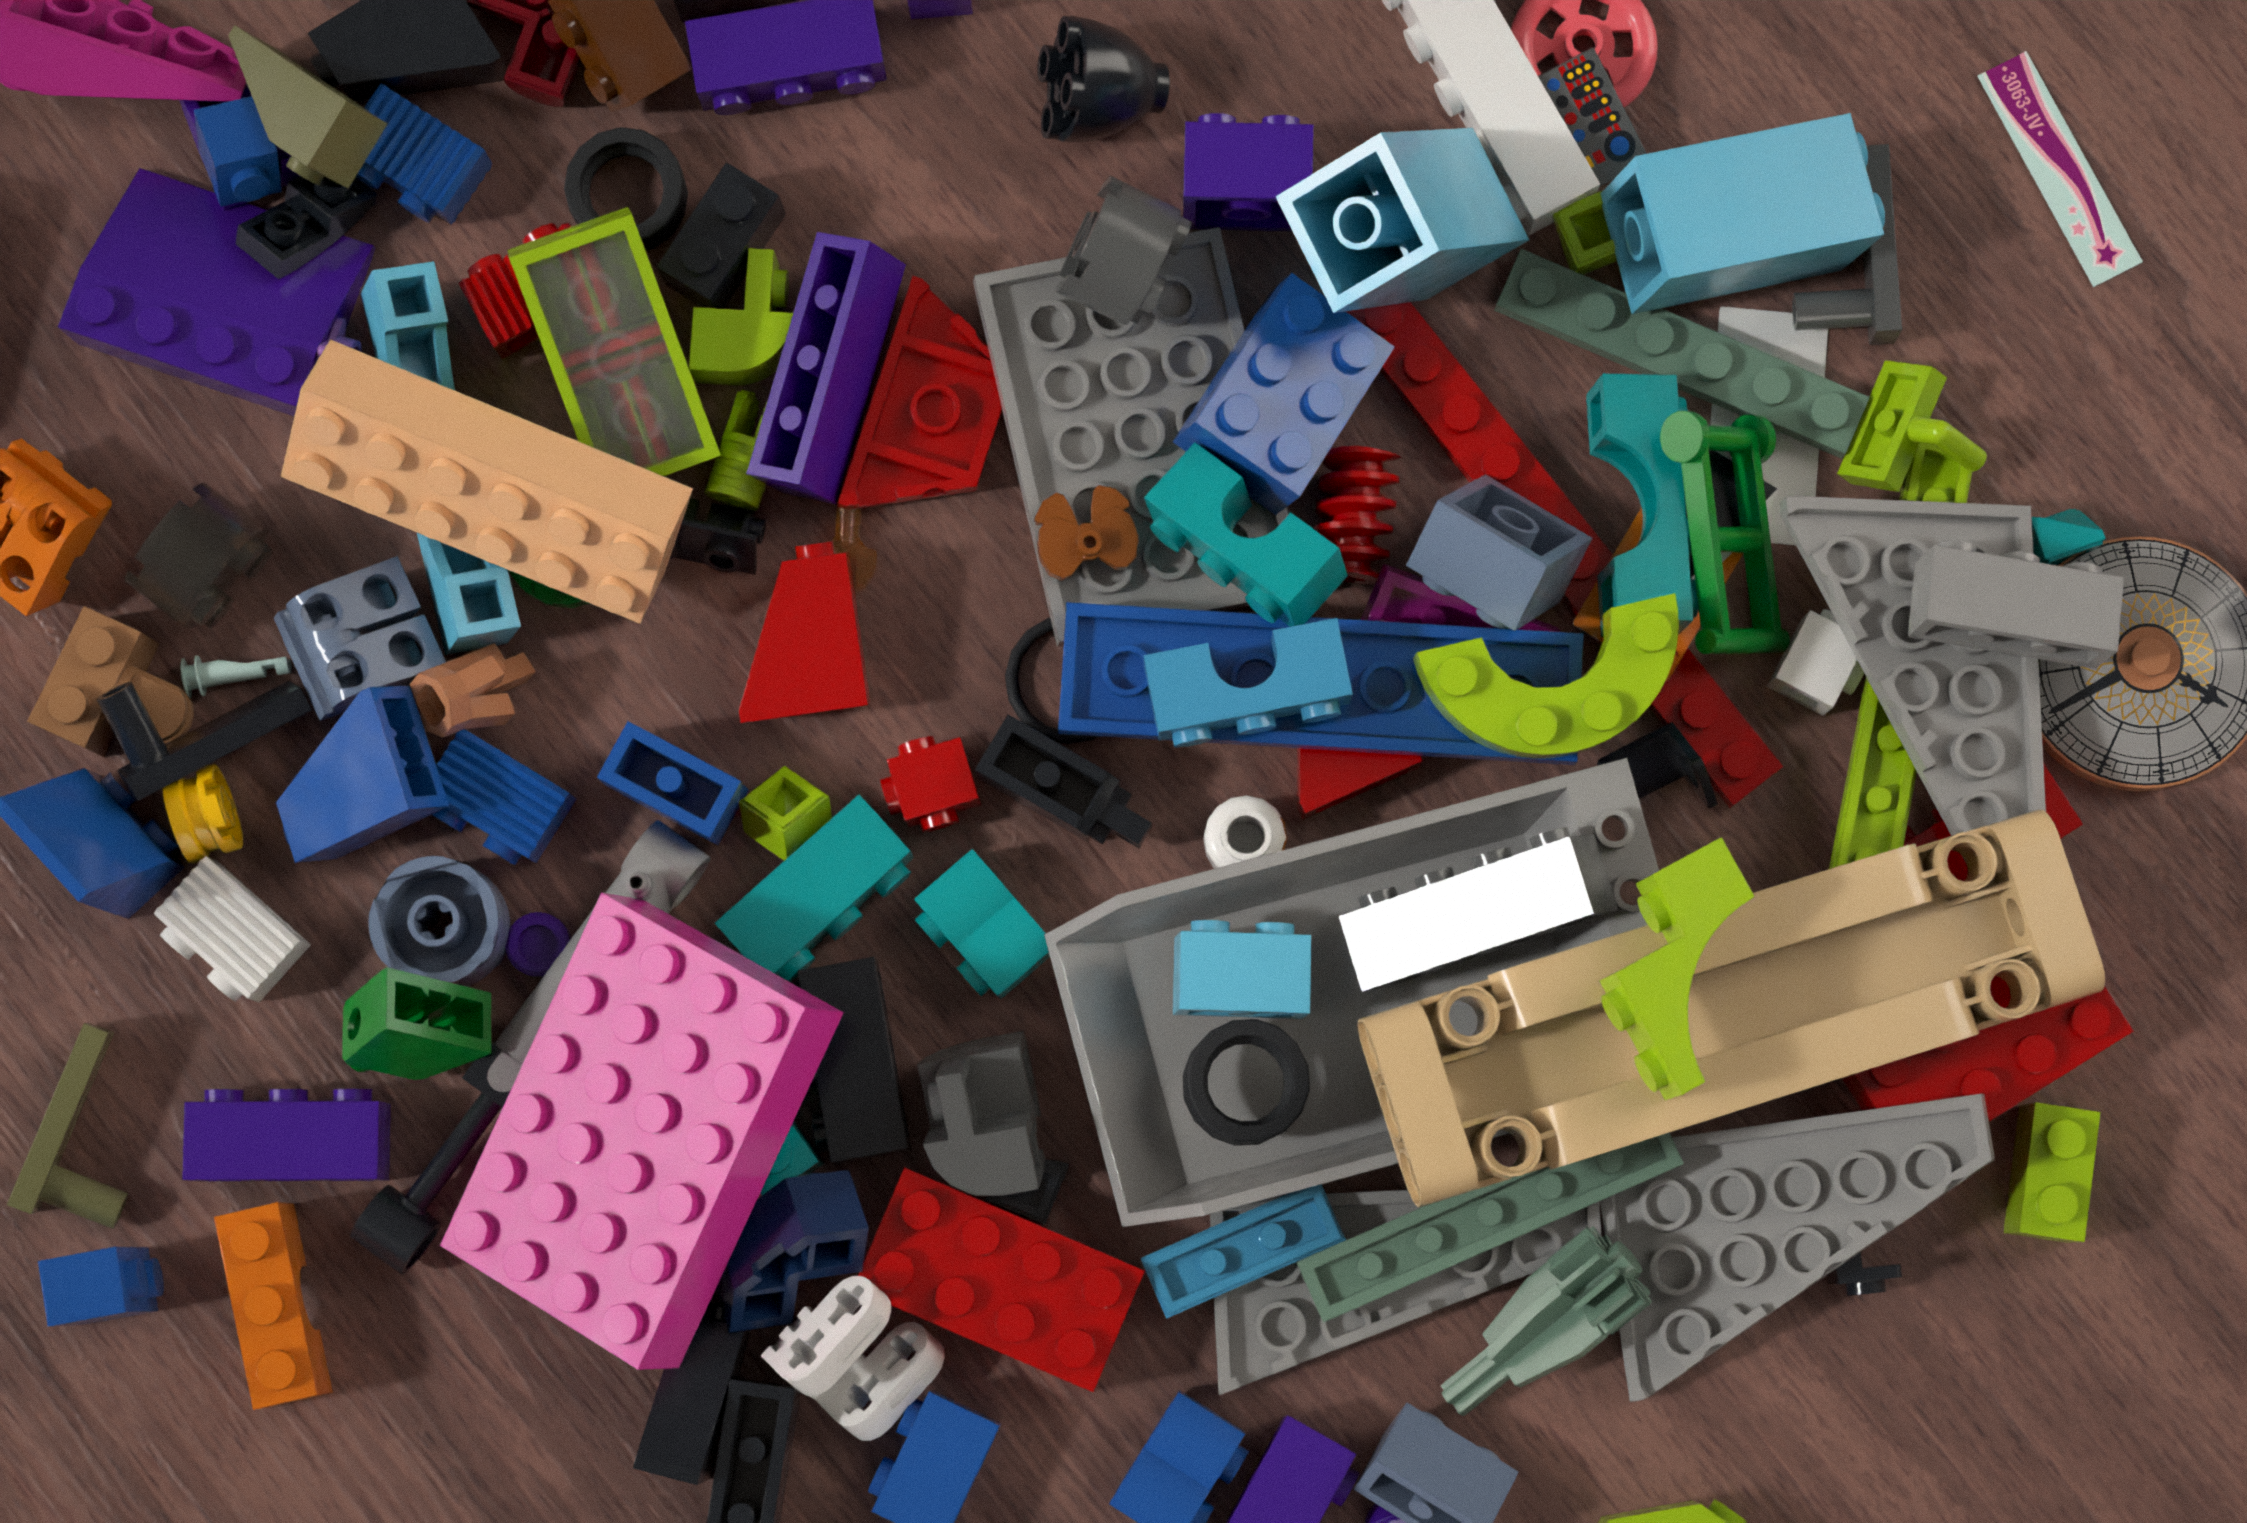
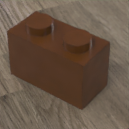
(622, 47)

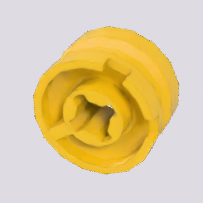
(203, 814)

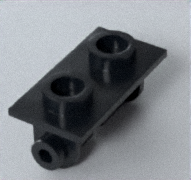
(722, 542)

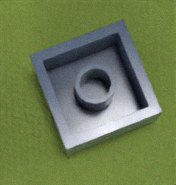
(1498, 553)

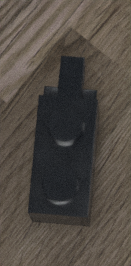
(1059, 785)

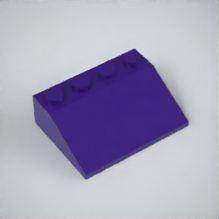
(192, 304)

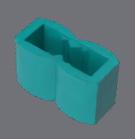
(984, 925)

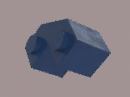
(794, 1234)

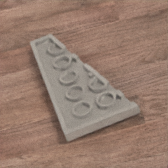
(1277, 1324)

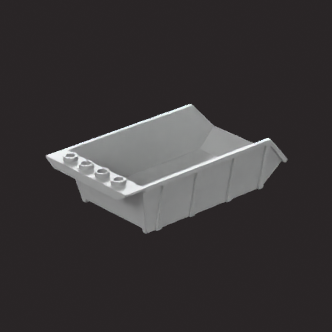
(1132, 1050)

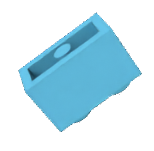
(1242, 972)

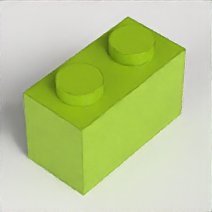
(2052, 1172)

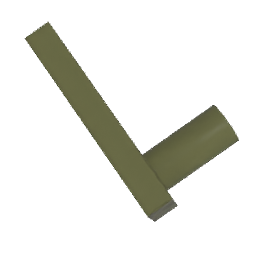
(41, 1176)

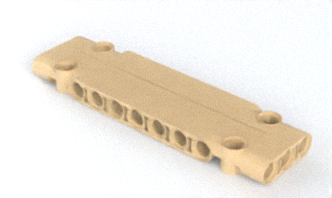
(1781, 1000)

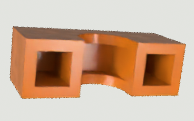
(262, 1272)

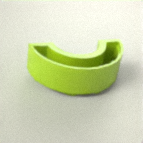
(1564, 719)

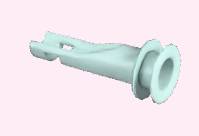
(224, 672)

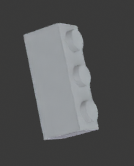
(2016, 605)

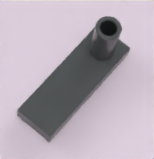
(1879, 302)

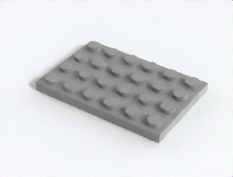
(1103, 406)

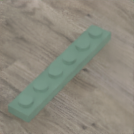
(1668, 344)
(1471, 1224)

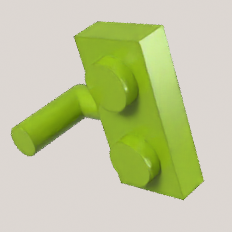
(1895, 425)

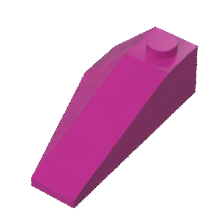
(111, 53)

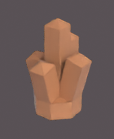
(470, 691)

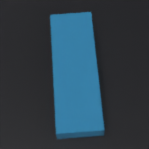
(1242, 1249)

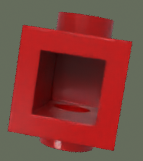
(930, 783)

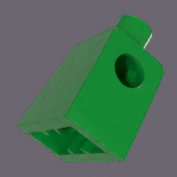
(397, 1020)

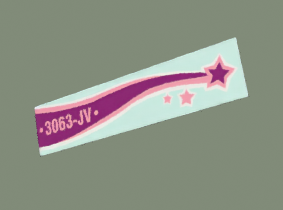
(2059, 169)

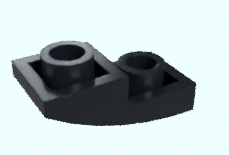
(303, 223)

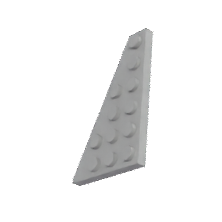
(1957, 709)
(1774, 1213)

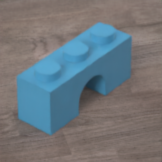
(1194, 700)

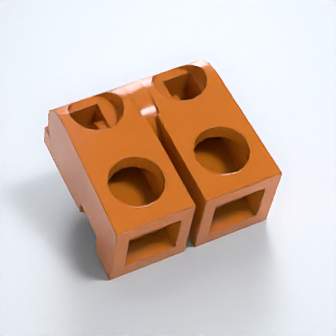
(43, 525)

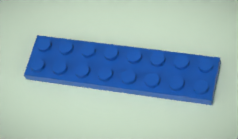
(1389, 709)

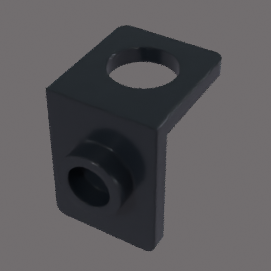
(1662, 759)

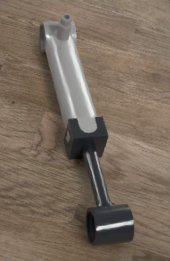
(398, 1226)

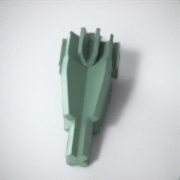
(1554, 1318)

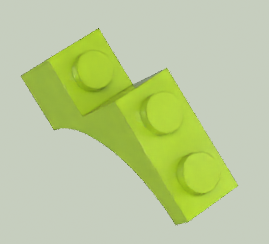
(1653, 992)

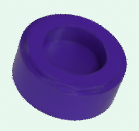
(536, 943)

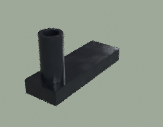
(158, 765)

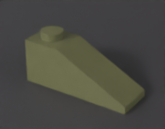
(306, 115)

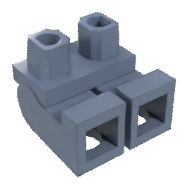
(357, 636)

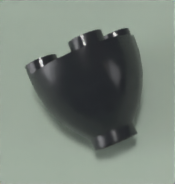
(1097, 82)

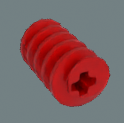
(1354, 507)

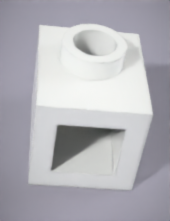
(1817, 664)

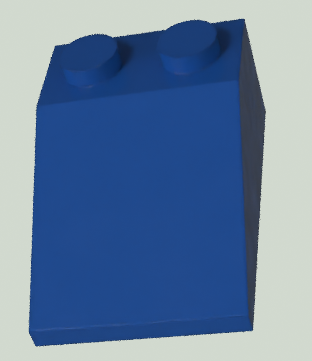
(94, 840)

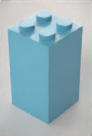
(1742, 212)
(1401, 218)

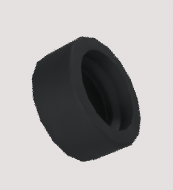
(635, 143)
(1295, 1079)

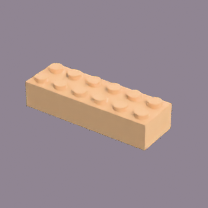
(484, 481)

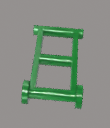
(1750, 442)

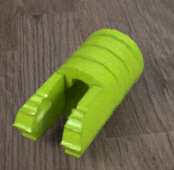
(728, 476)

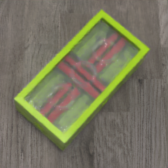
(613, 344)

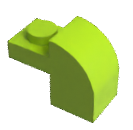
(745, 343)

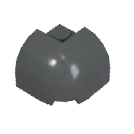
(983, 1115)

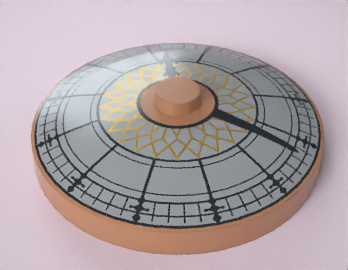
(2175, 687)

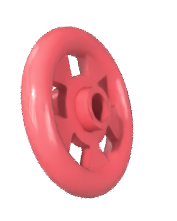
(1626, 74)

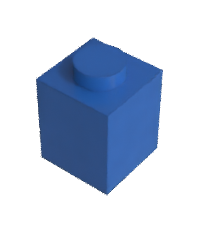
(237, 151)

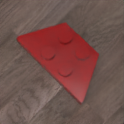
(928, 411)

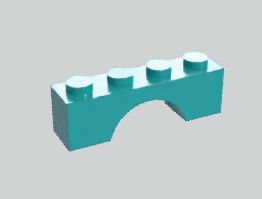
(1625, 431)

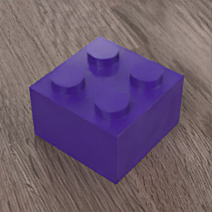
(1241, 168)

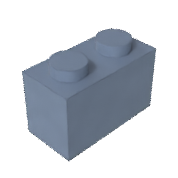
(1433, 1473)

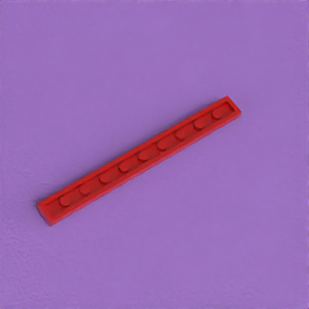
(1485, 444)

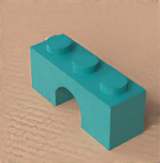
(1280, 572)

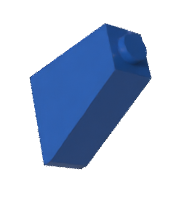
(363, 779)

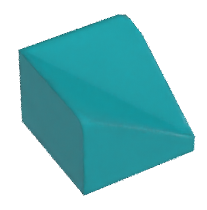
(2064, 535)

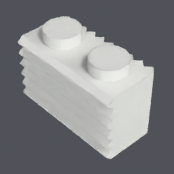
(230, 931)

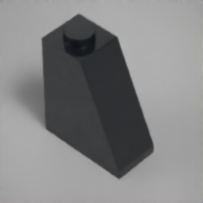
(405, 47)
(691, 1402)

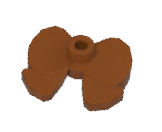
(1108, 537)

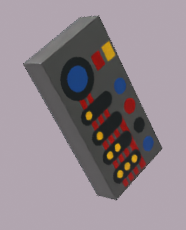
(1593, 114)

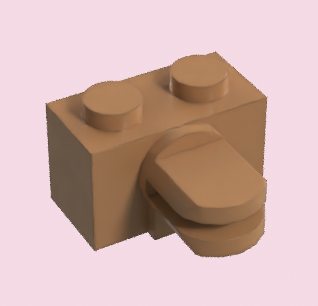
(93, 661)

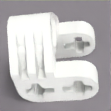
(826, 1358)

